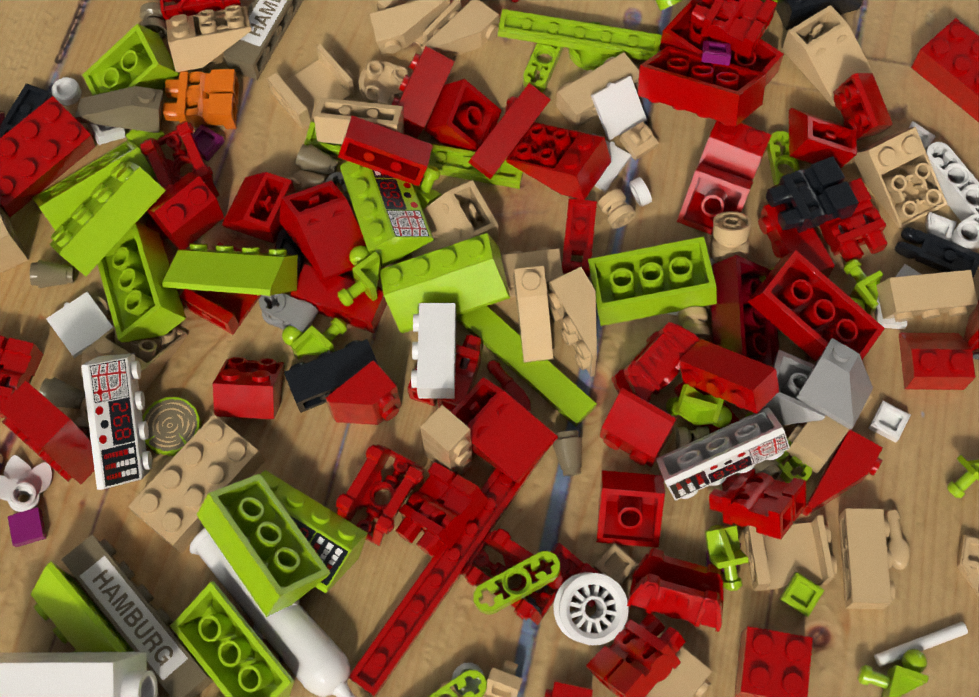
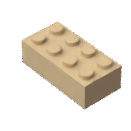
(205, 464)

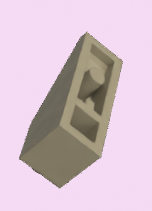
(124, 108)

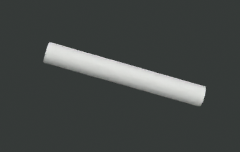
(922, 643)

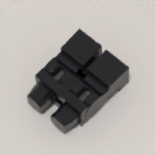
(813, 196)

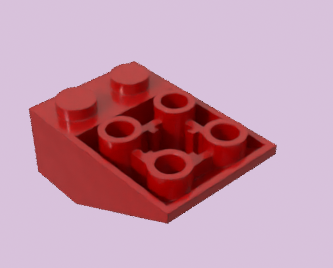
(561, 159)
(322, 227)
(503, 430)

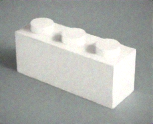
(434, 351)

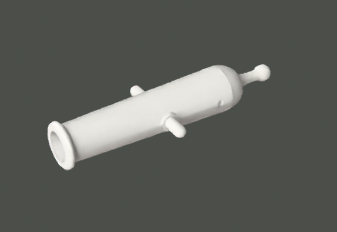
(291, 631)

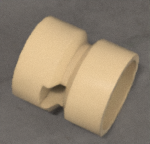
(730, 235)

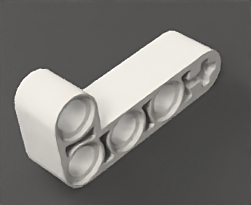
(947, 167)

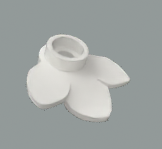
(20, 480)

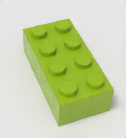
(106, 216)
(653, 281)

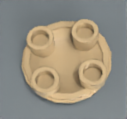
(381, 82)

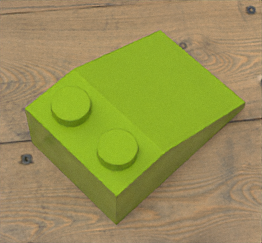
(133, 61)

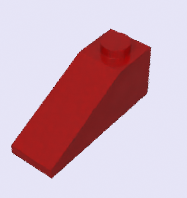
(847, 468)

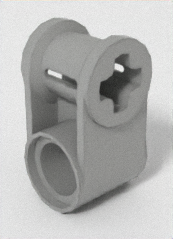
(290, 311)

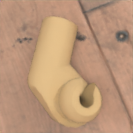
(305, 179)

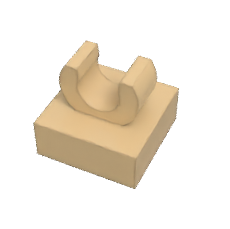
(639, 141)
(504, 682)

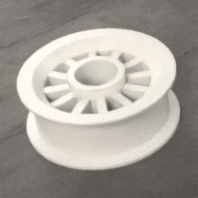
(617, 600)

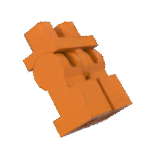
(203, 98)

